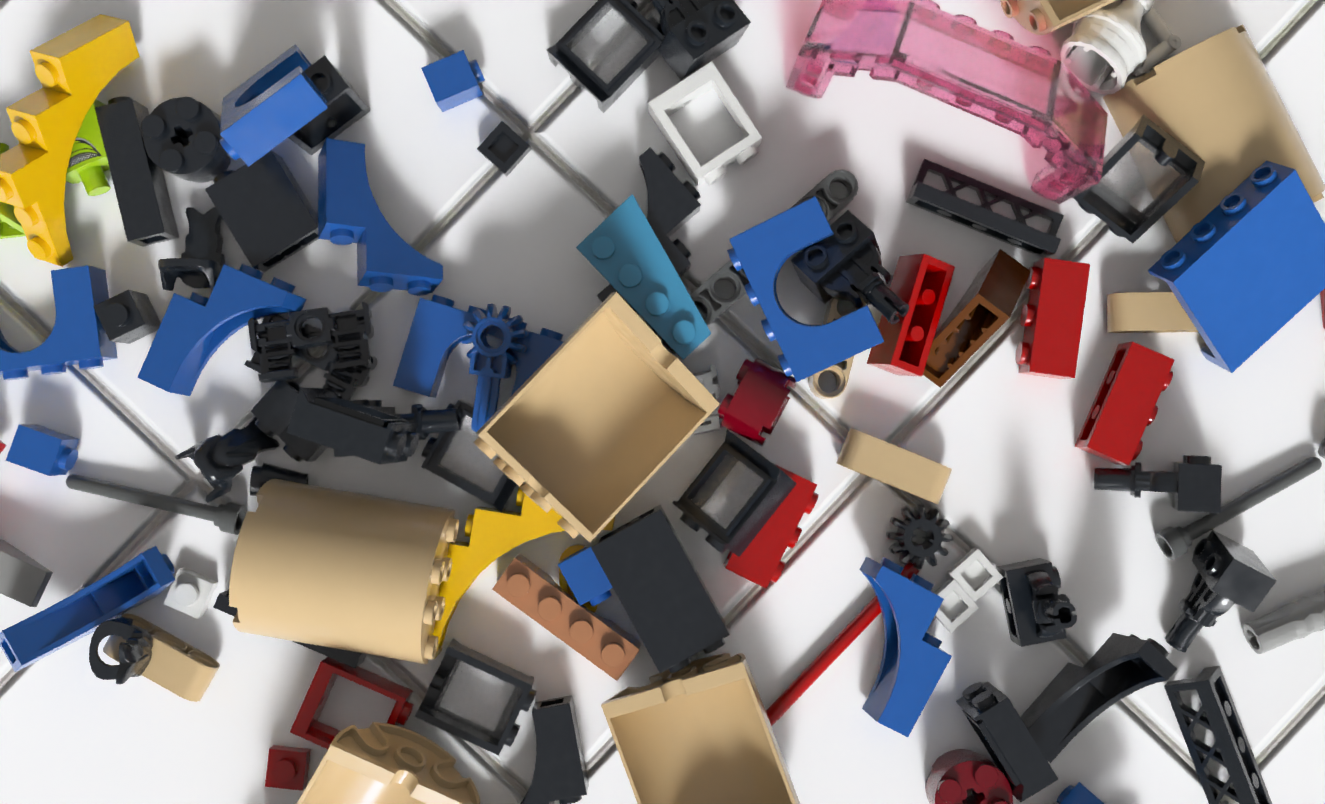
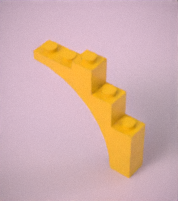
(47, 123)
(491, 536)

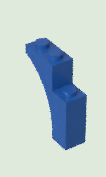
(352, 216)
(200, 325)
(86, 609)
(911, 655)

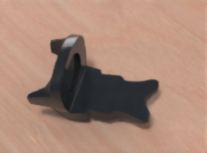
(203, 254)
(224, 456)
(133, 655)

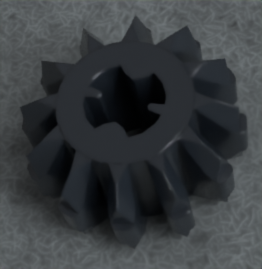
(933, 538)

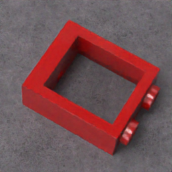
(306, 722)

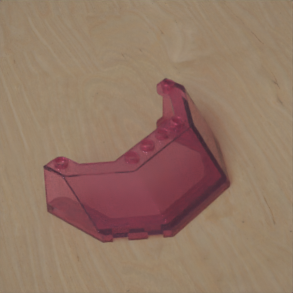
(966, 69)

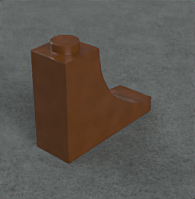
(977, 316)

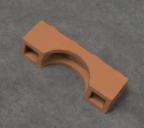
(559, 613)

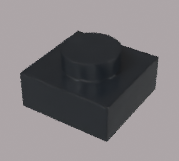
(504, 148)

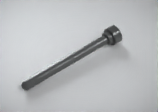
(226, 517)
(1175, 541)

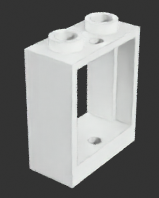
(683, 94)

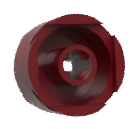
(757, 400)
(962, 770)

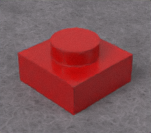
(287, 767)

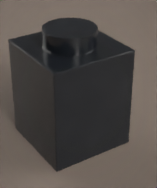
(127, 316)

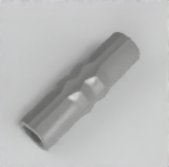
(1286, 624)

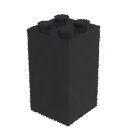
(661, 590)

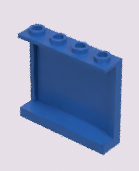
(1248, 264)

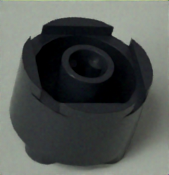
(176, 125)

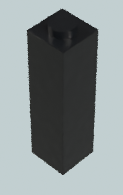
(135, 177)

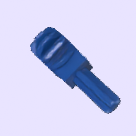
(489, 362)

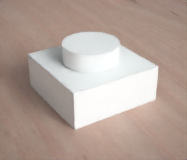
(975, 574)
(190, 593)
(956, 605)

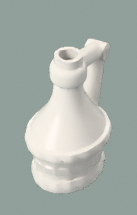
(1111, 47)

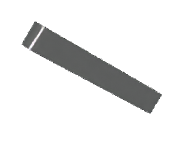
(831, 206)

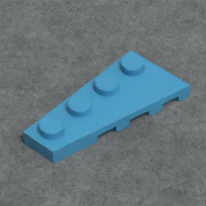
(641, 272)

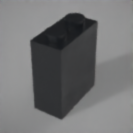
(265, 210)

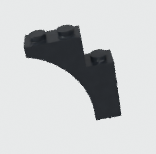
(669, 208)
(1085, 692)
(560, 759)

